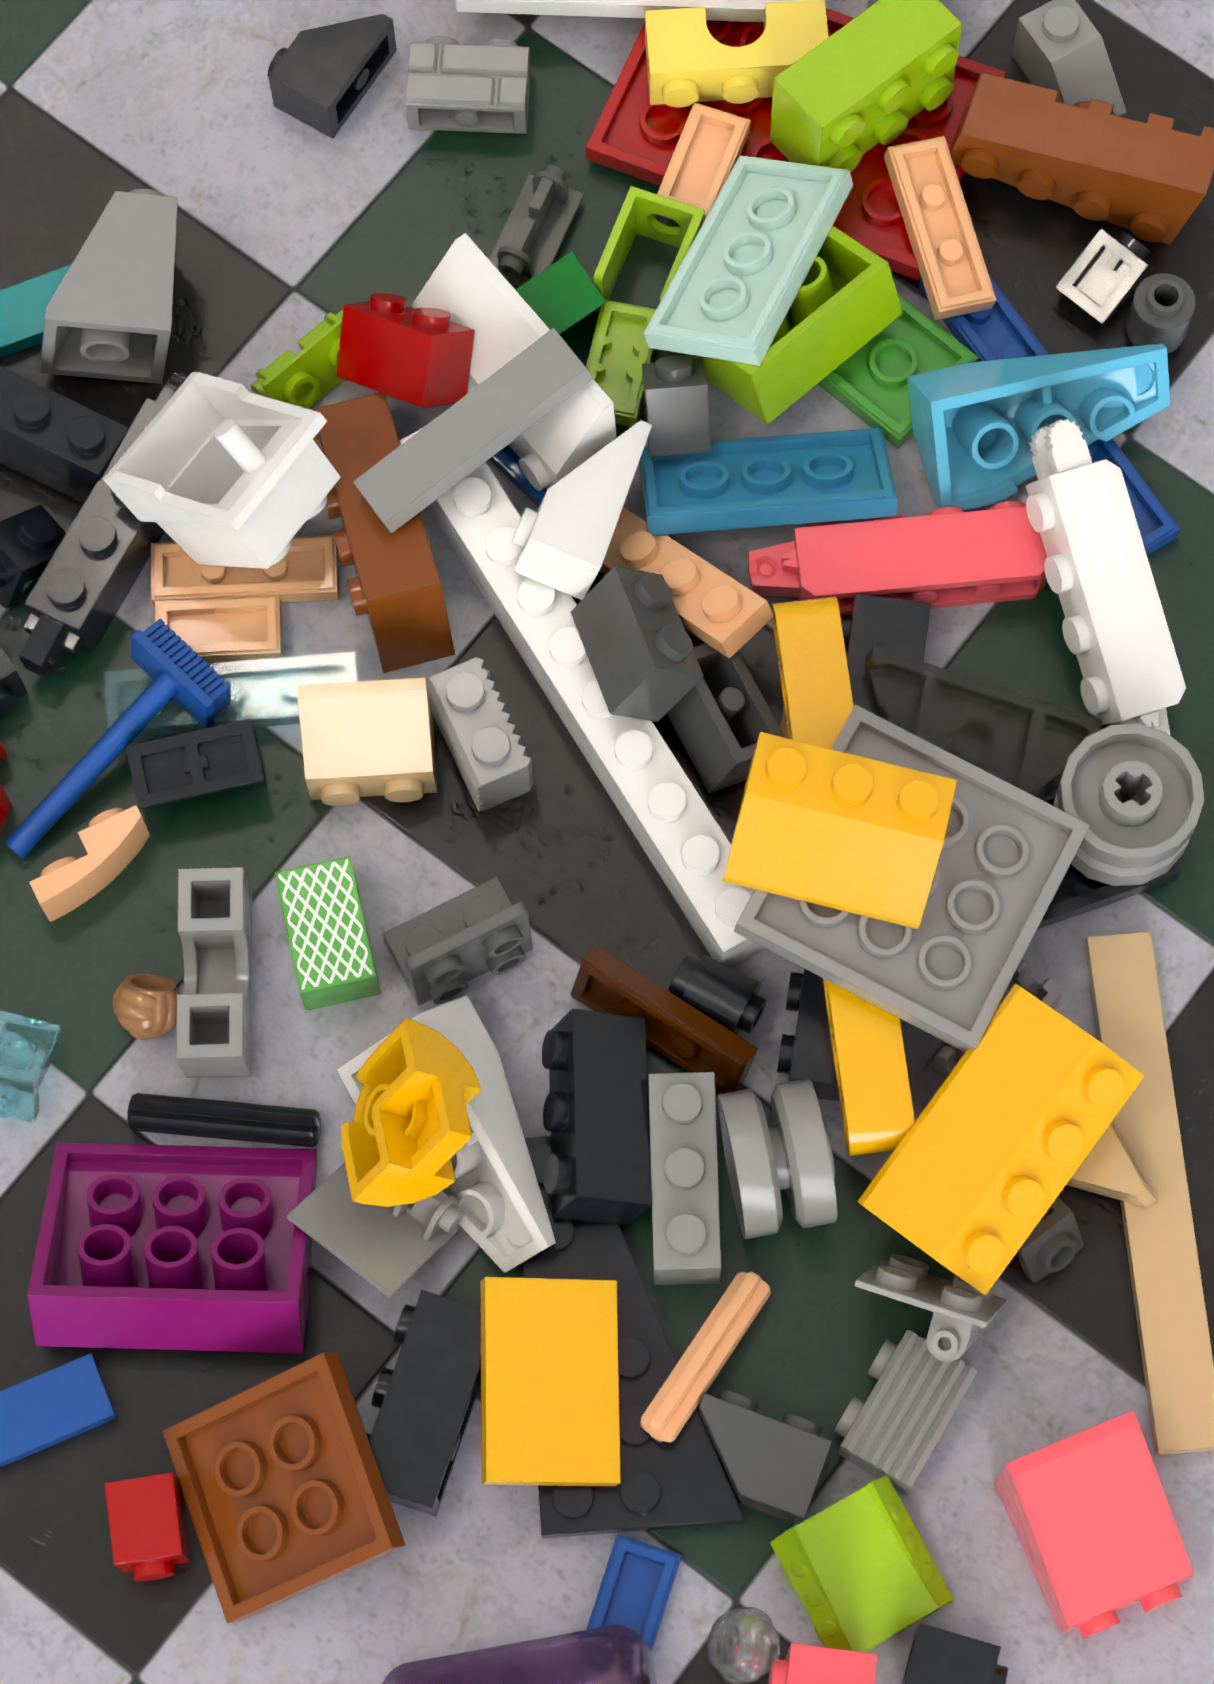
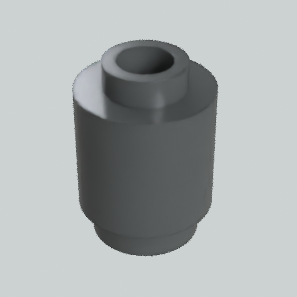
(1161, 311)

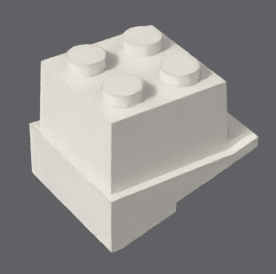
(226, 473)

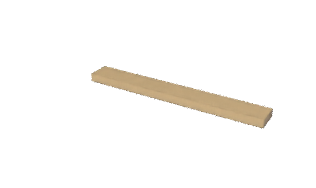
(1161, 1236)

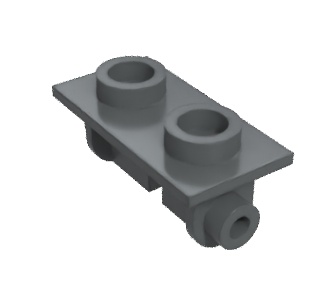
(536, 226)

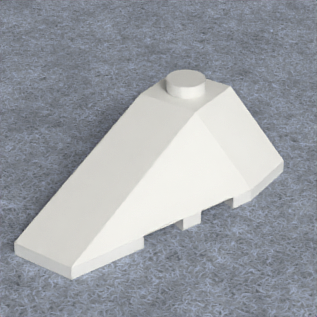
(494, 1167)

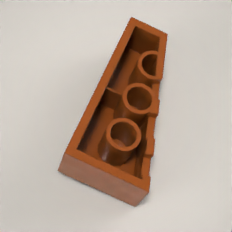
(393, 570)

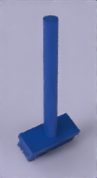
(176, 675)

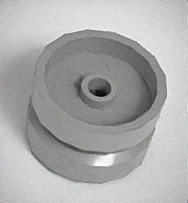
(1138, 798)
(786, 1156)

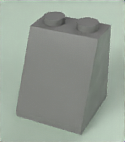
(117, 296)

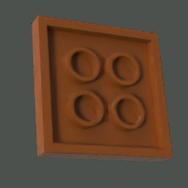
(283, 1487)

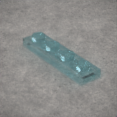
(259, 691)

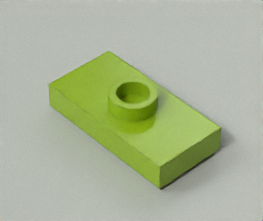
(618, 357)

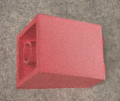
(1095, 1525)

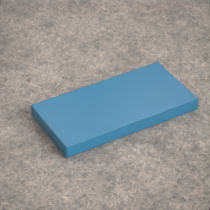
(769, 482)

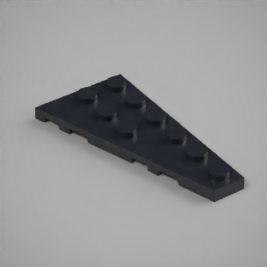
(660, 1481)

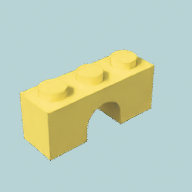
(694, 67)

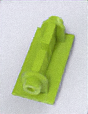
(310, 373)

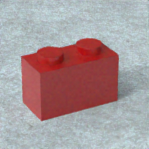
(405, 351)

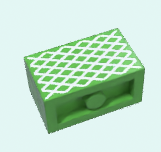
(327, 933)

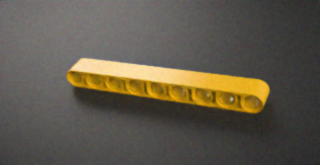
(863, 1036)

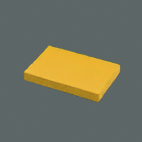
(549, 1382)

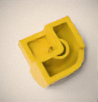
(408, 1117)

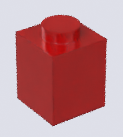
(147, 1526)

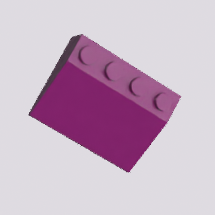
(173, 1249)

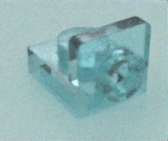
(25, 1056)

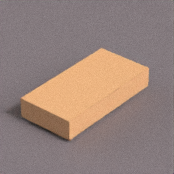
(704, 156)
(227, 626)

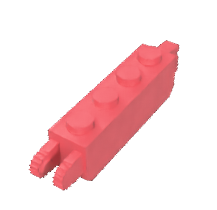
(926, 559)

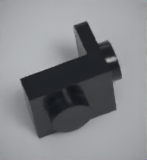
(25, 550)

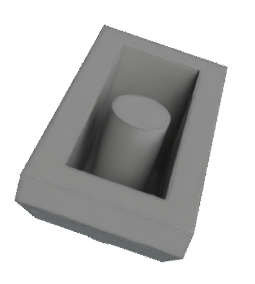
(1067, 54)

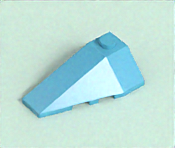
(981, 415)

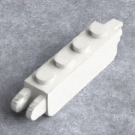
(1102, 581)

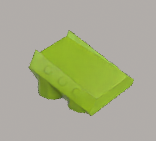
(861, 1569)

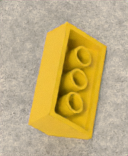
(1001, 1139)

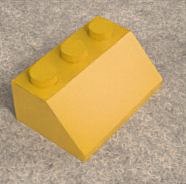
(839, 830)

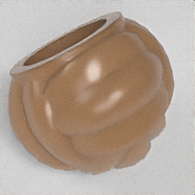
(146, 1005)

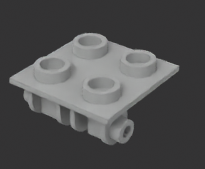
(373, 1240)
(957, 1306)

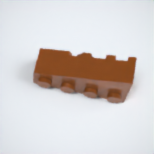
(1085, 156)

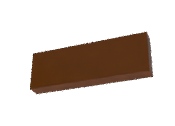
(671, 1024)

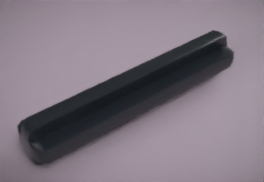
(224, 1120)

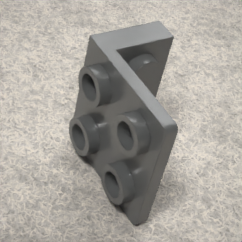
(460, 942)

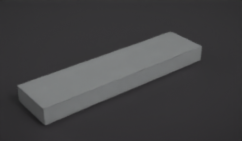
(473, 430)

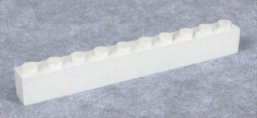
(621, 750)

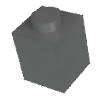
(676, 406)

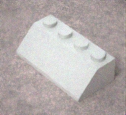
(504, 327)

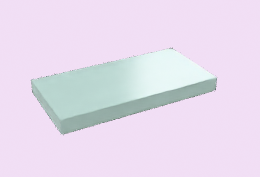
(749, 260)

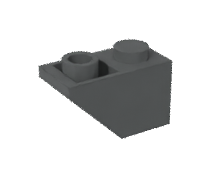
(765, 1460)

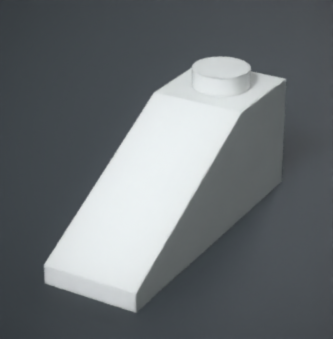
(578, 516)

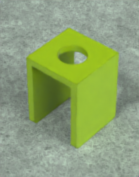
(637, 218)

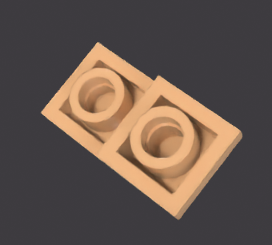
(111, 845)

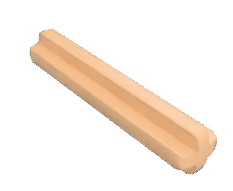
(705, 1357)

